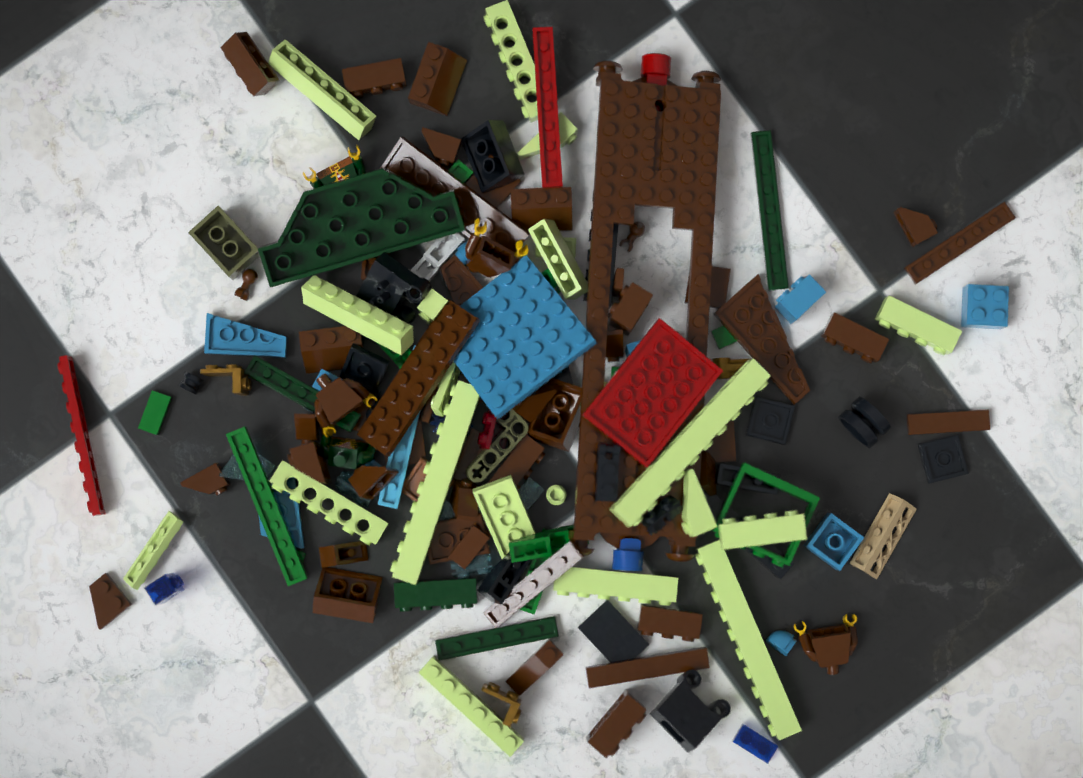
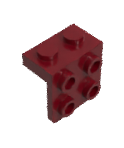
(490, 431)

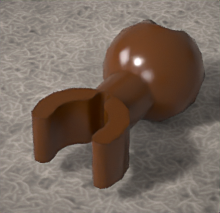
(634, 233)
(249, 277)

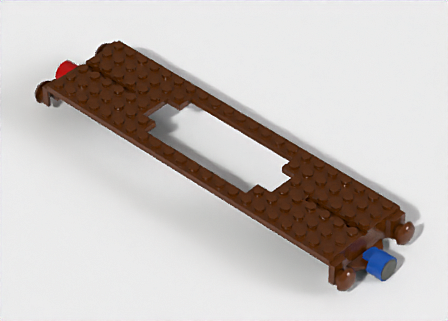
(652, 152)

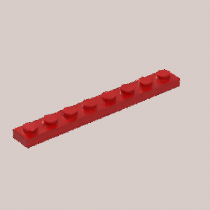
(547, 107)
(79, 427)

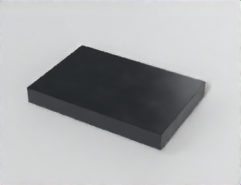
(612, 634)

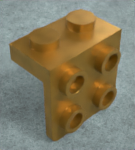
(240, 380)
(510, 697)

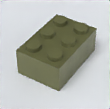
(225, 242)

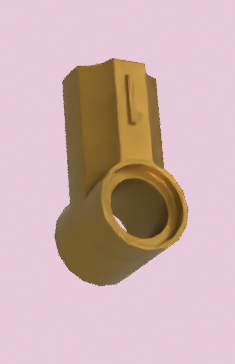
(729, 366)

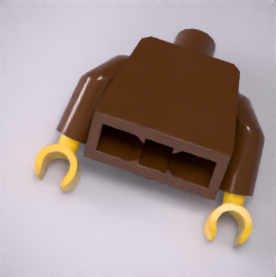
(489, 256)
(338, 400)
(830, 645)

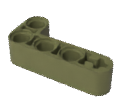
(499, 453)

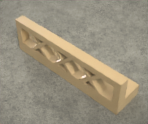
(881, 533)

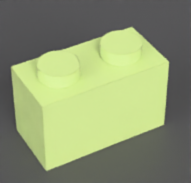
(431, 306)

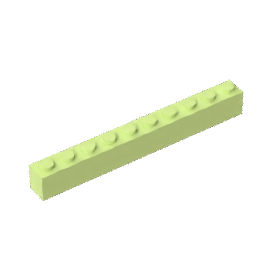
(690, 442)
(436, 483)
(748, 640)

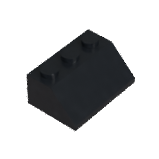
(492, 140)

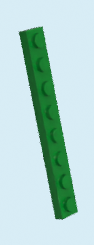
(267, 506)

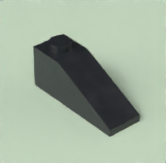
(502, 579)

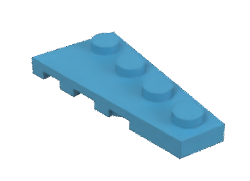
(234, 338)

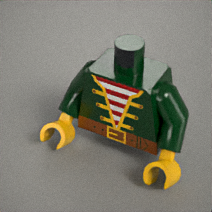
(343, 169)
(345, 451)

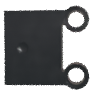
(389, 284)
(686, 715)

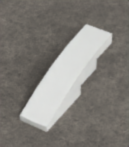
(437, 256)

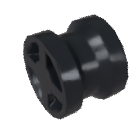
(190, 383)

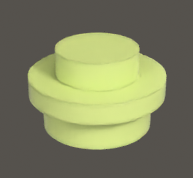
(556, 494)

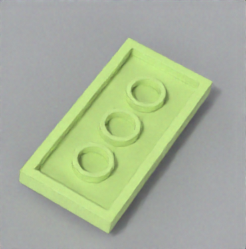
(503, 512)

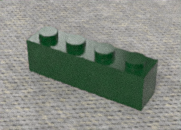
(436, 593)

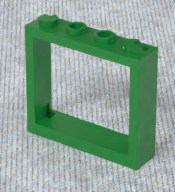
(759, 551)

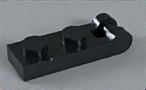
(607, 472)

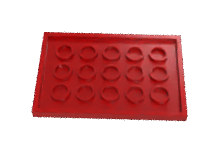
(652, 392)

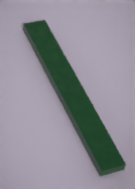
(769, 210)

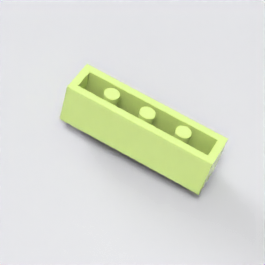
(559, 259)
(918, 325)
(762, 531)

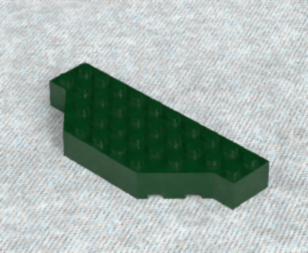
(358, 222)

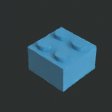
(800, 299)
(985, 306)
(833, 541)

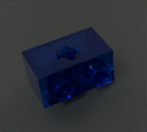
(165, 588)

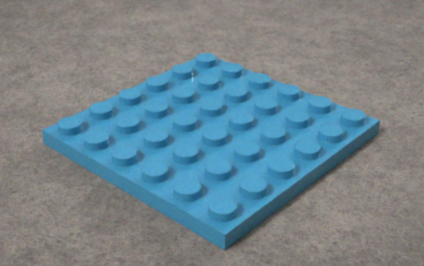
(521, 337)

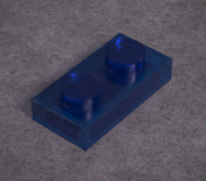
(755, 743)

